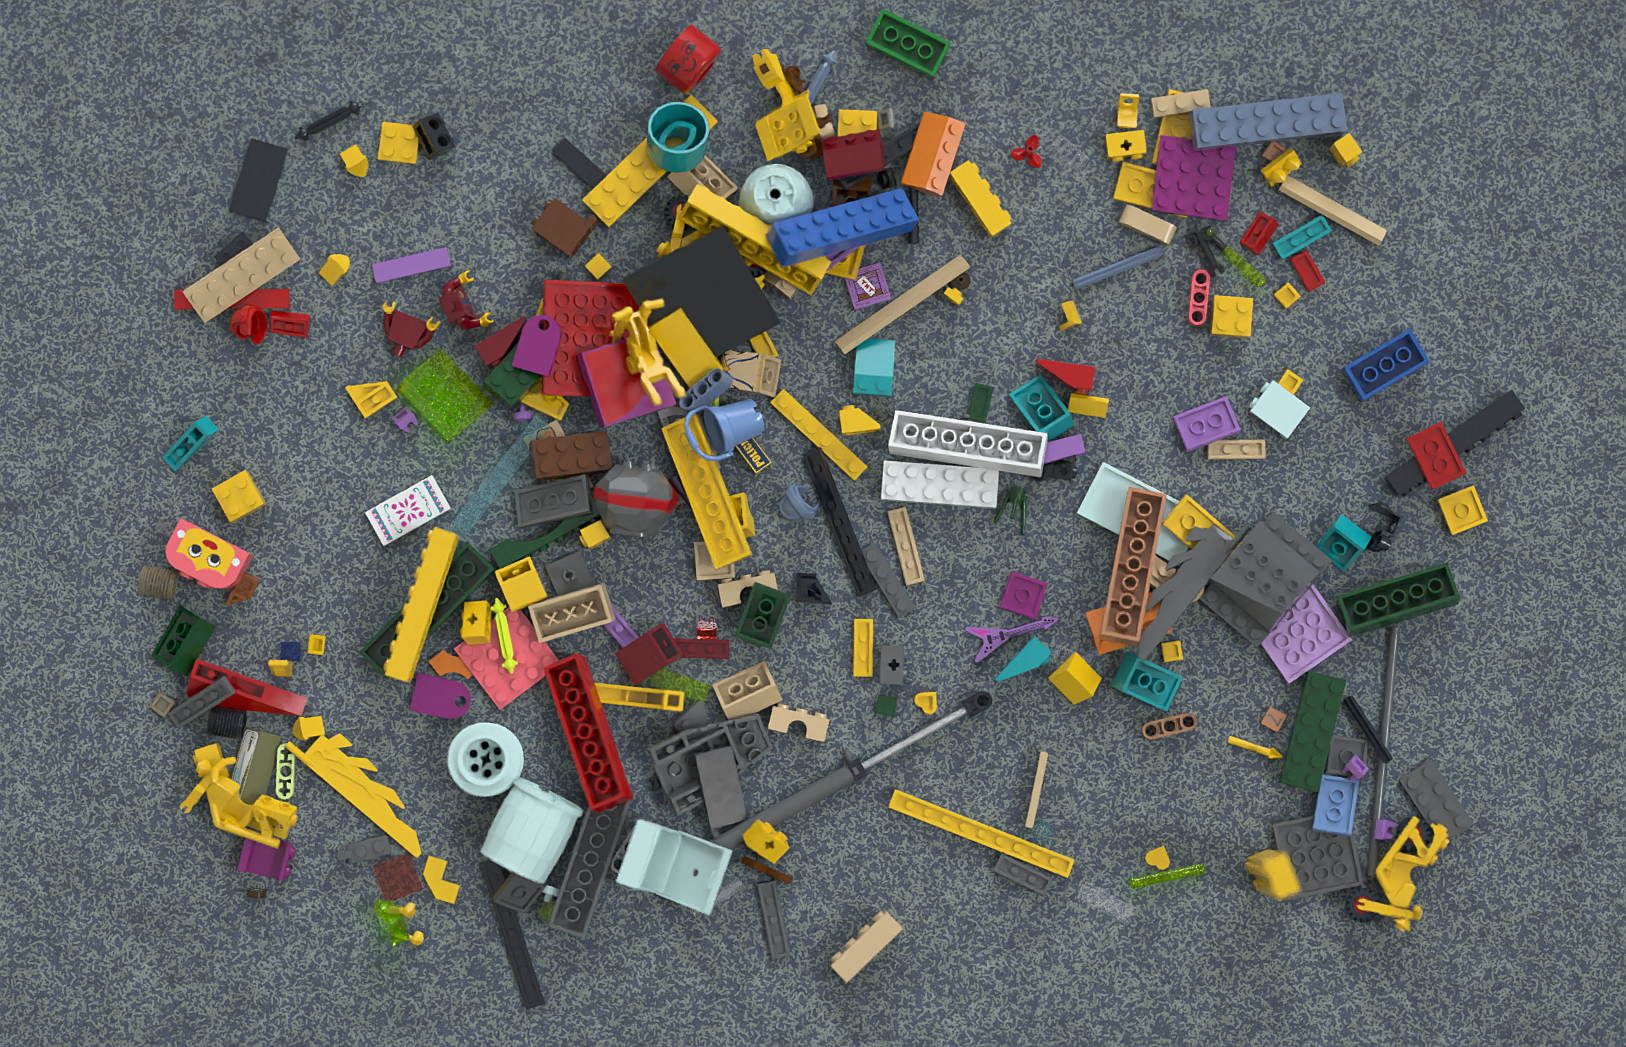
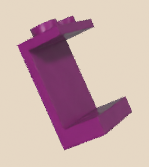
(267, 860)

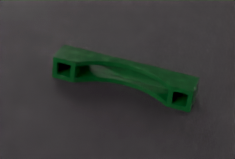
(513, 551)

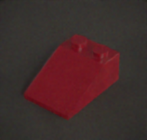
(500, 344)

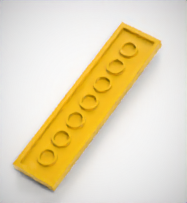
(632, 178)
(707, 494)

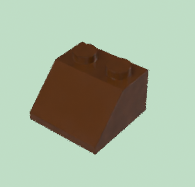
(856, 192)

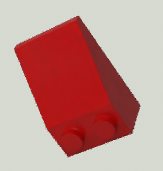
(1073, 376)

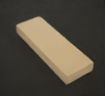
(1236, 449)

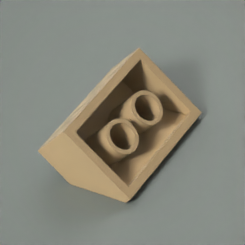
(705, 175)
(747, 692)

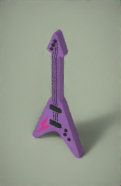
(995, 637)

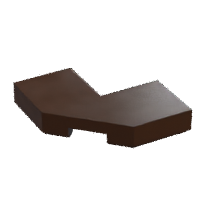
(767, 870)

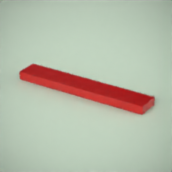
(260, 297)

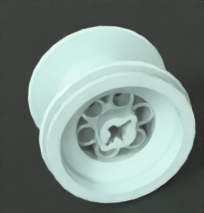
(471, 739)

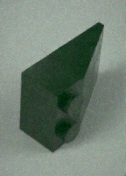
(762, 615)

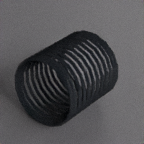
(220, 716)

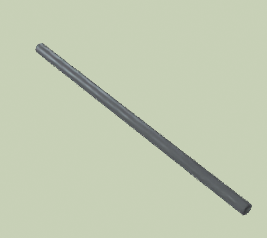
(1384, 736)

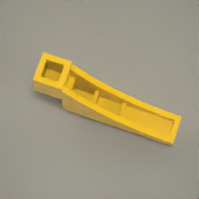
(640, 697)

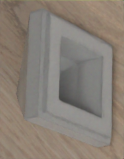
(886, 119)

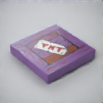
(869, 287)

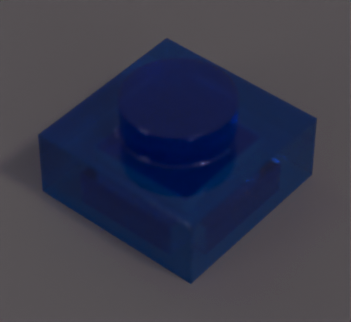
(290, 651)

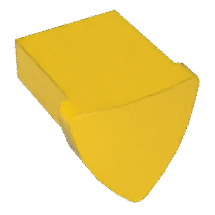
(355, 162)
(335, 268)
(1071, 314)
(308, 727)

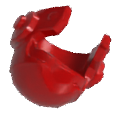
(249, 322)

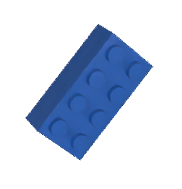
(1385, 365)

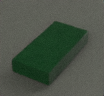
(980, 402)

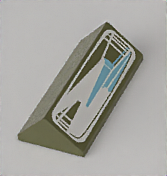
(255, 763)

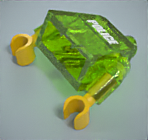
(393, 922)

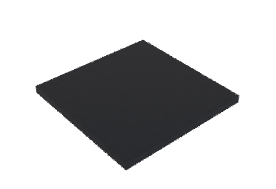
(710, 287)

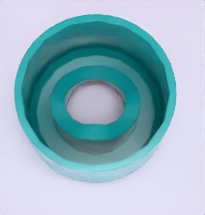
(678, 121)

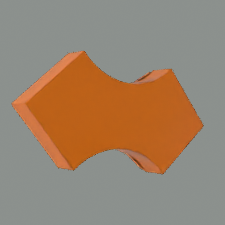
(446, 663)

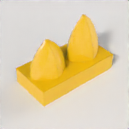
(1280, 167)

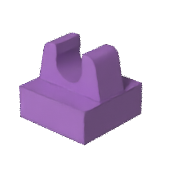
(404, 417)
(1356, 767)
(1384, 829)

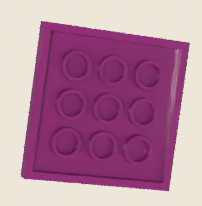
(1192, 180)

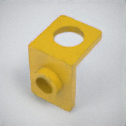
(1127, 112)

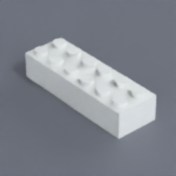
(939, 484)

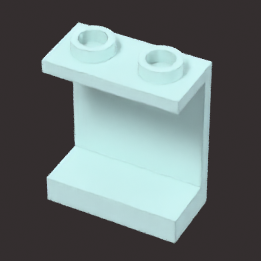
(1278, 408)

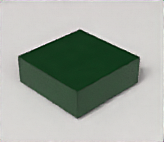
(886, 705)

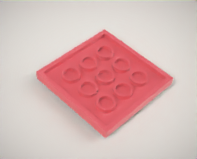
(486, 660)

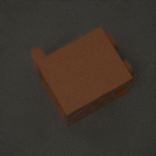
(563, 227)

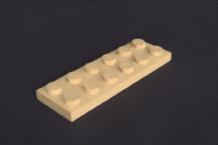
(241, 275)

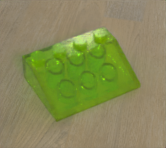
(444, 396)

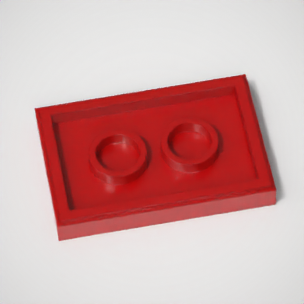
(1436, 456)

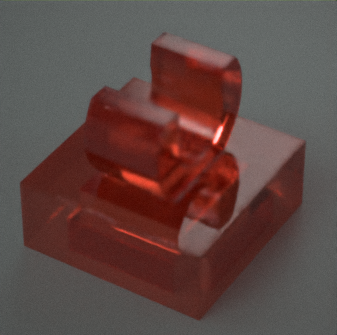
(706, 630)

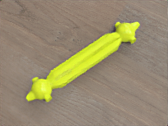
(504, 635)

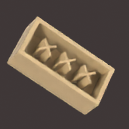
(571, 612)
(866, 946)

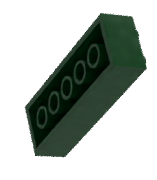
(1398, 599)
(1312, 731)

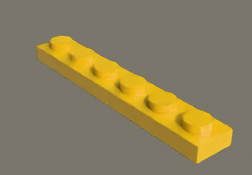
(818, 434)

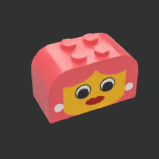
(206, 557)

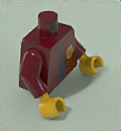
(458, 307)

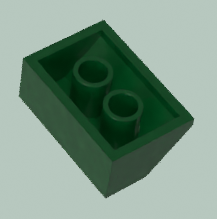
(183, 641)

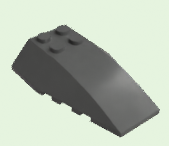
(676, 763)

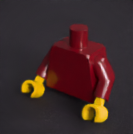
(406, 330)

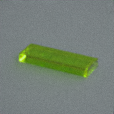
(674, 682)

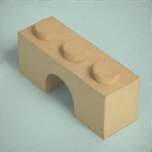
(731, 590)
(782, 717)

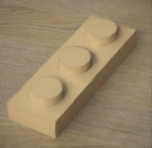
(1180, 103)

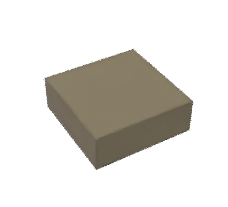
(162, 704)

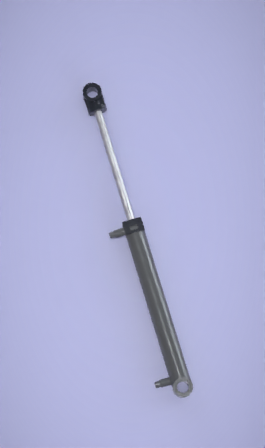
(837, 780)

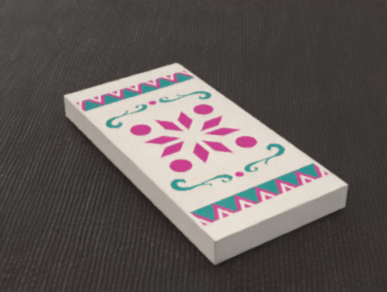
(408, 510)

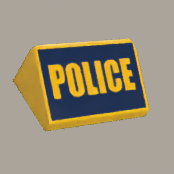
(753, 455)

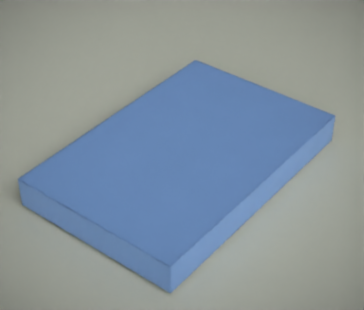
(1335, 805)

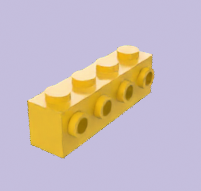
(979, 198)

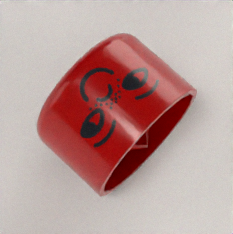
(688, 59)

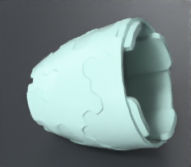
(795, 196)

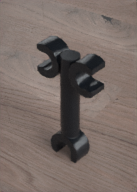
(1202, 238)

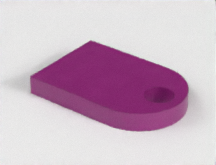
(538, 347)
(438, 697)

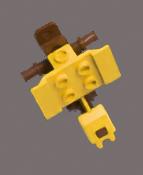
(792, 123)

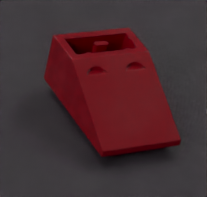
(649, 653)

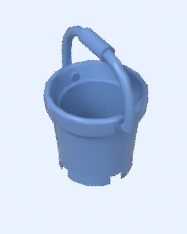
(726, 427)

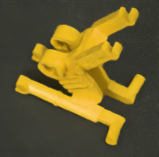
(643, 349)

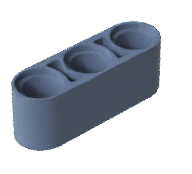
(711, 384)

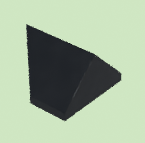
(810, 590)

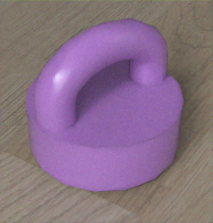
(522, 415)

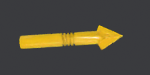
(1271, 753)

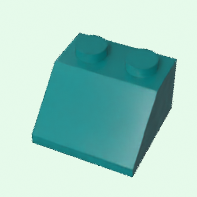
(1343, 542)

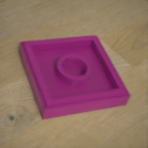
(1023, 595)

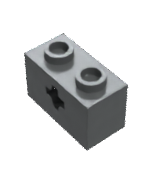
(888, 676)

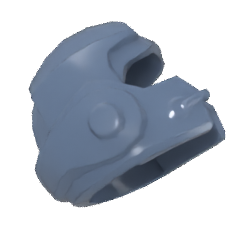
(794, 507)

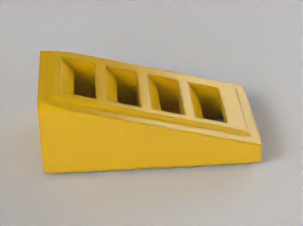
(281, 667)

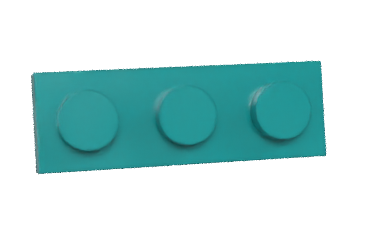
(1302, 237)

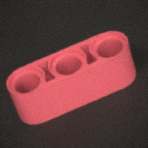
(1202, 289)

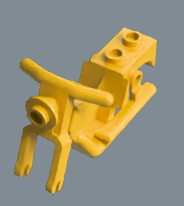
(232, 814)

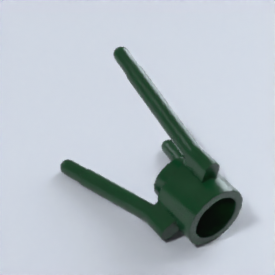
(1016, 496)

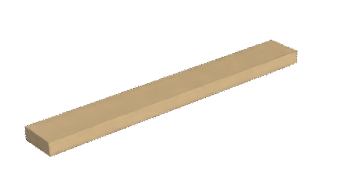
(902, 304)

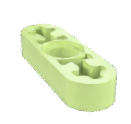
(280, 756)

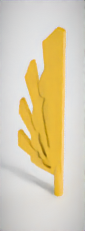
(349, 780)

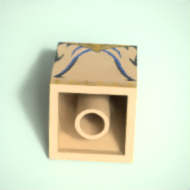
(751, 372)

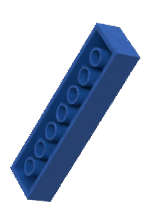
(842, 227)

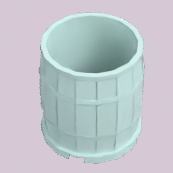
(530, 830)

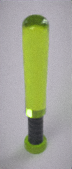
(1249, 271)

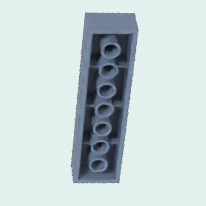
(1267, 122)

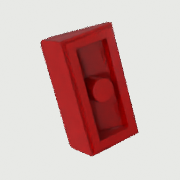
(1259, 233)
(289, 323)

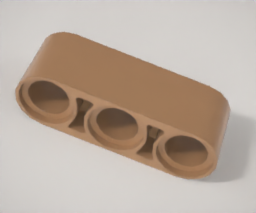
(1176, 720)

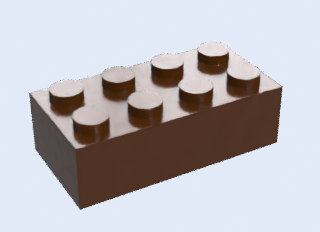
(570, 456)

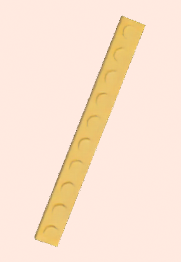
(981, 833)

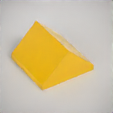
(1076, 679)

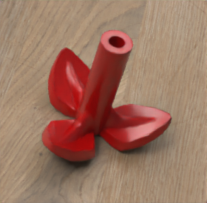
(1031, 144)

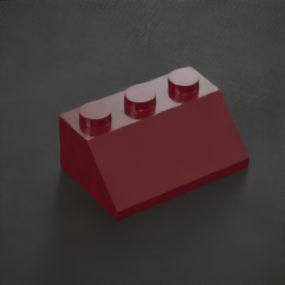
(853, 154)

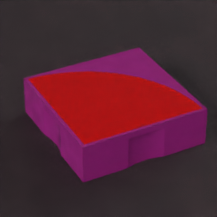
(614, 390)

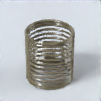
(142, 587)

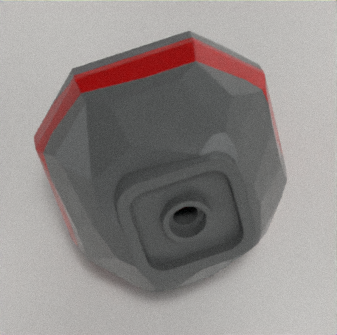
(635, 499)

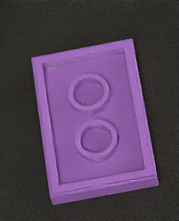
(1206, 424)

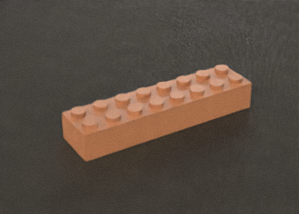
(1133, 566)

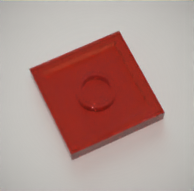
(398, 877)

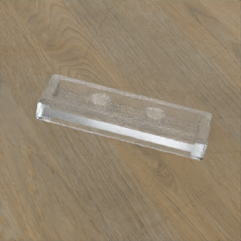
(1106, 903)

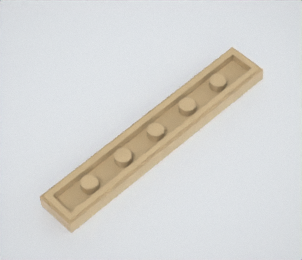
(1333, 210)

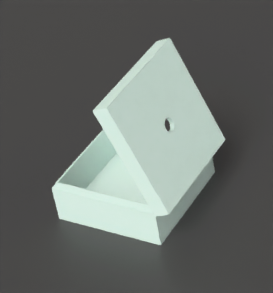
(665, 864)

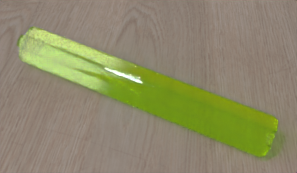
(1169, 875)

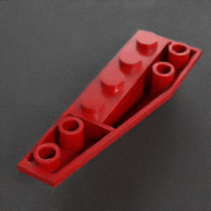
(249, 694)

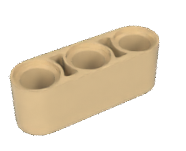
(1147, 224)

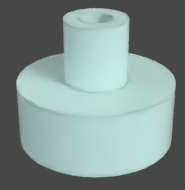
(549, 893)

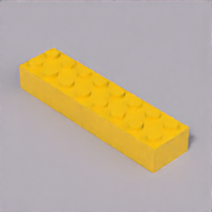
(708, 211)
(422, 604)
(1272, 874)

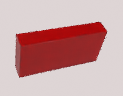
(1307, 271)

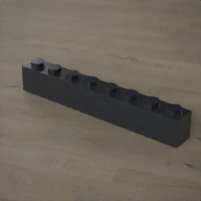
(1462, 439)

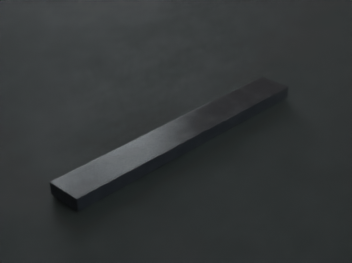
(839, 522)
(513, 938)

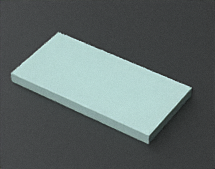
(1106, 504)

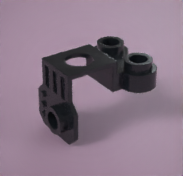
(1050, 469)
(1380, 539)

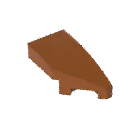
(244, 589)

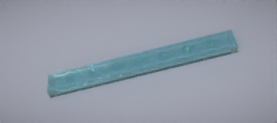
(497, 478)

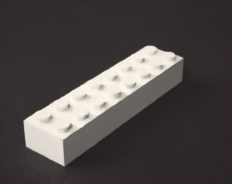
(968, 443)

